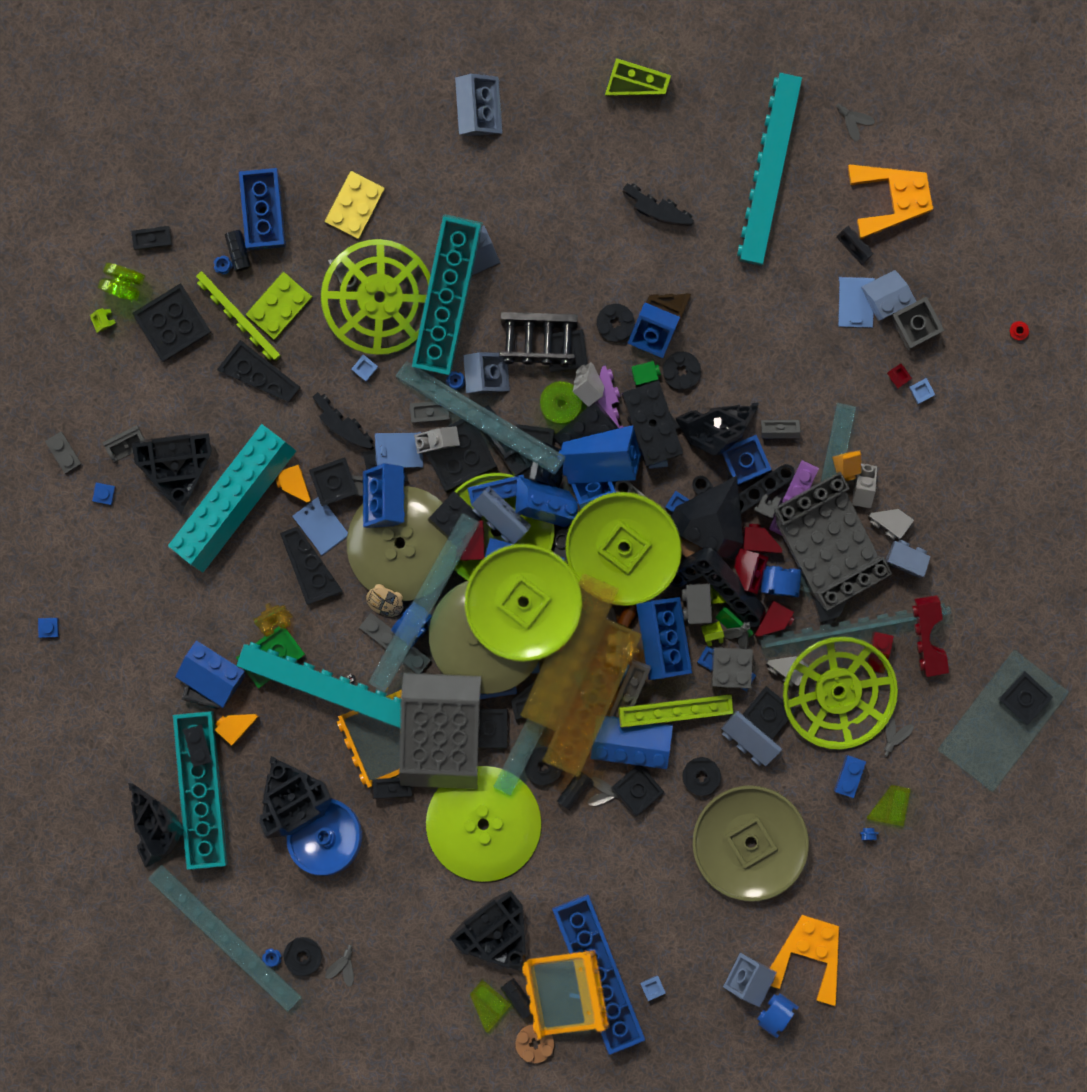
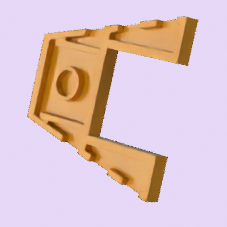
(908, 194)
(817, 941)

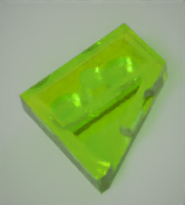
(891, 806)
(488, 1004)

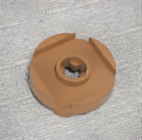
(528, 1053)

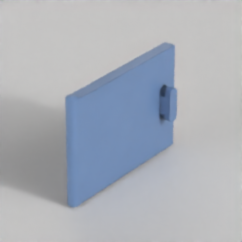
(853, 303)
(398, 450)
(320, 526)

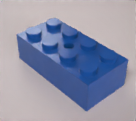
(261, 190)
(664, 638)

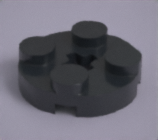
(625, 318)
(678, 360)
(708, 767)
(533, 770)
(308, 965)

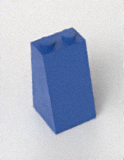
(602, 457)

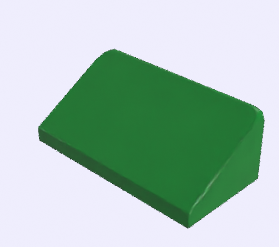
(729, 620)

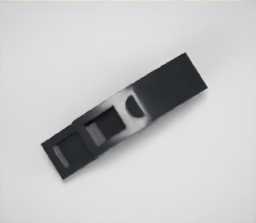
(664, 212)
(346, 429)
(515, 461)

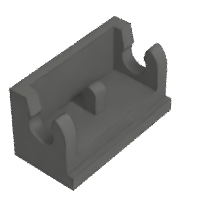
(121, 444)
(768, 508)

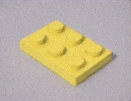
(354, 205)

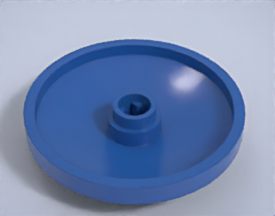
(328, 842)

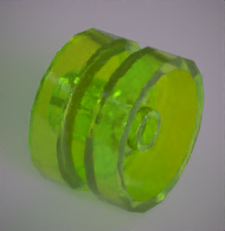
(121, 282)
(549, 407)

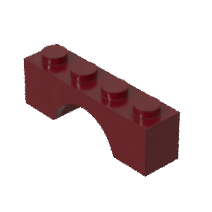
(928, 614)

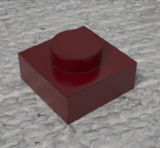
(899, 375)

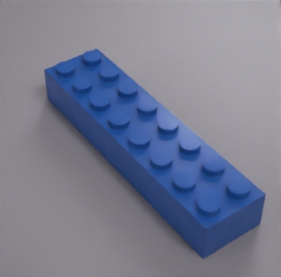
(584, 933)

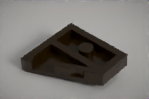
(670, 302)

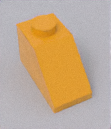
(848, 464)
(293, 483)
(234, 726)

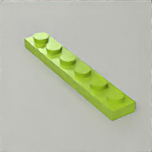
(218, 297)
(675, 710)

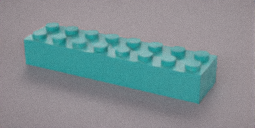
(447, 294)
(232, 498)
(200, 796)

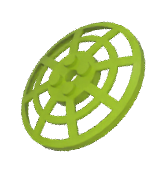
(365, 296)
(847, 700)

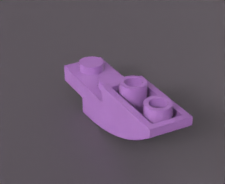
(610, 395)
(801, 481)

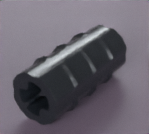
(237, 250)
(574, 791)
(517, 997)

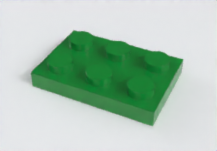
(281, 642)

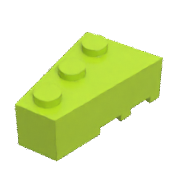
(636, 80)

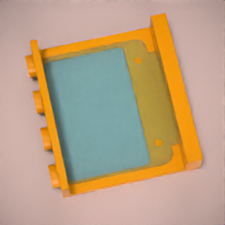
(373, 744)
(565, 993)

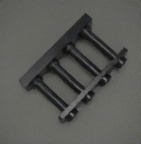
(530, 321)

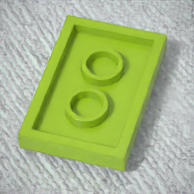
(278, 305)

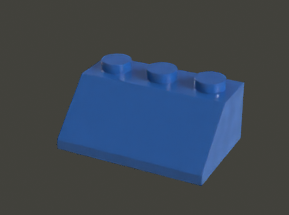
(383, 496)
(545, 502)
(210, 674)

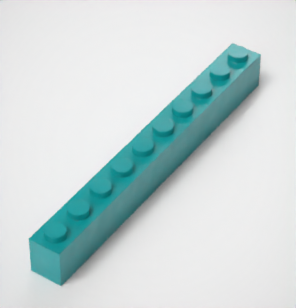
(770, 169)
(320, 683)

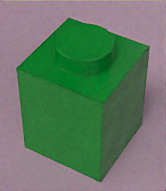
(645, 373)

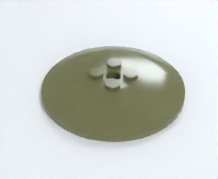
(378, 559)
(461, 653)
(744, 870)

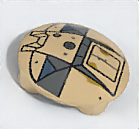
(385, 601)

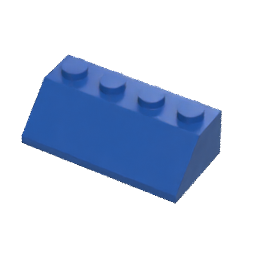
(634, 745)

